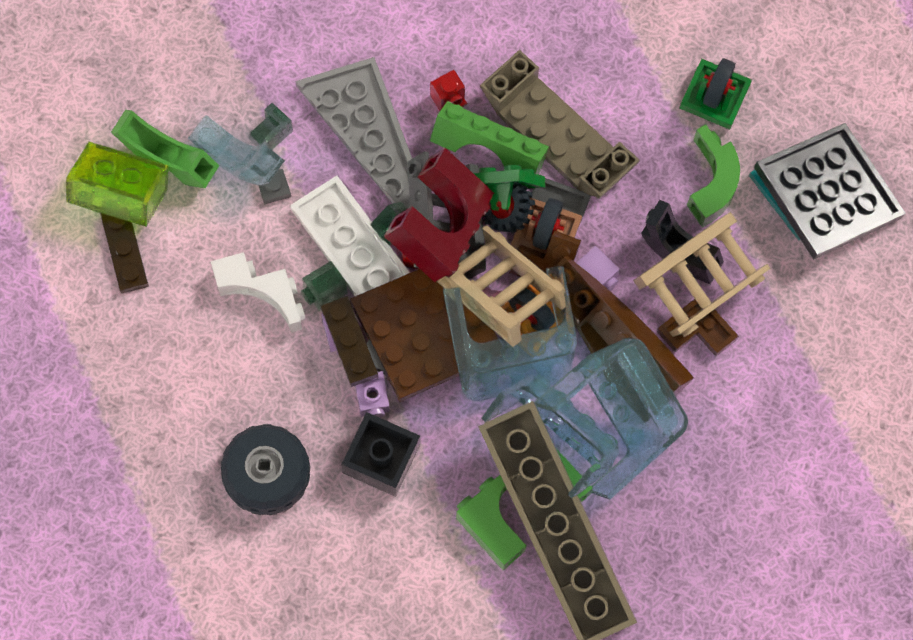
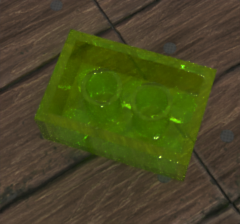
(117, 183)

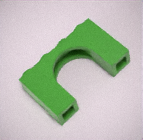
(485, 523)

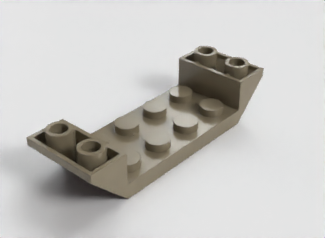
(541, 114)

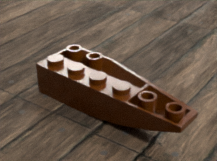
(606, 320)

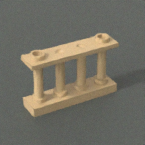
(676, 262)
(489, 308)

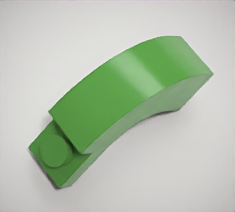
(716, 197)

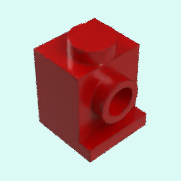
(448, 88)

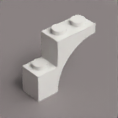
(238, 276)

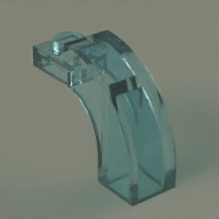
(242, 160)

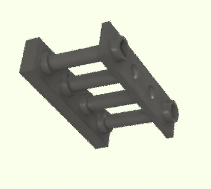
(423, 200)

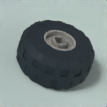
(265, 469)

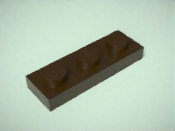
(124, 253)
(349, 341)

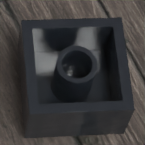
(381, 454)

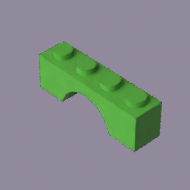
(461, 127)

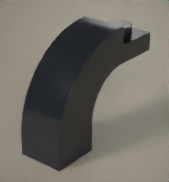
(666, 235)

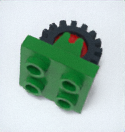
(510, 199)

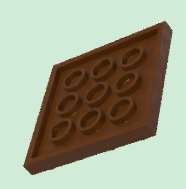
(413, 332)

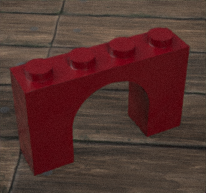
(466, 202)

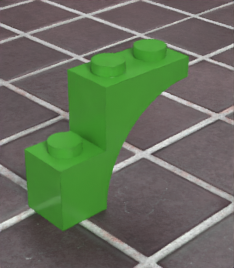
(185, 162)

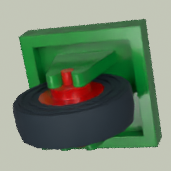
(716, 92)

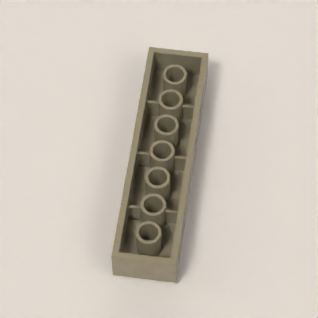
(557, 524)

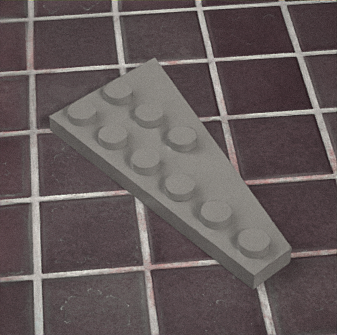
(363, 118)

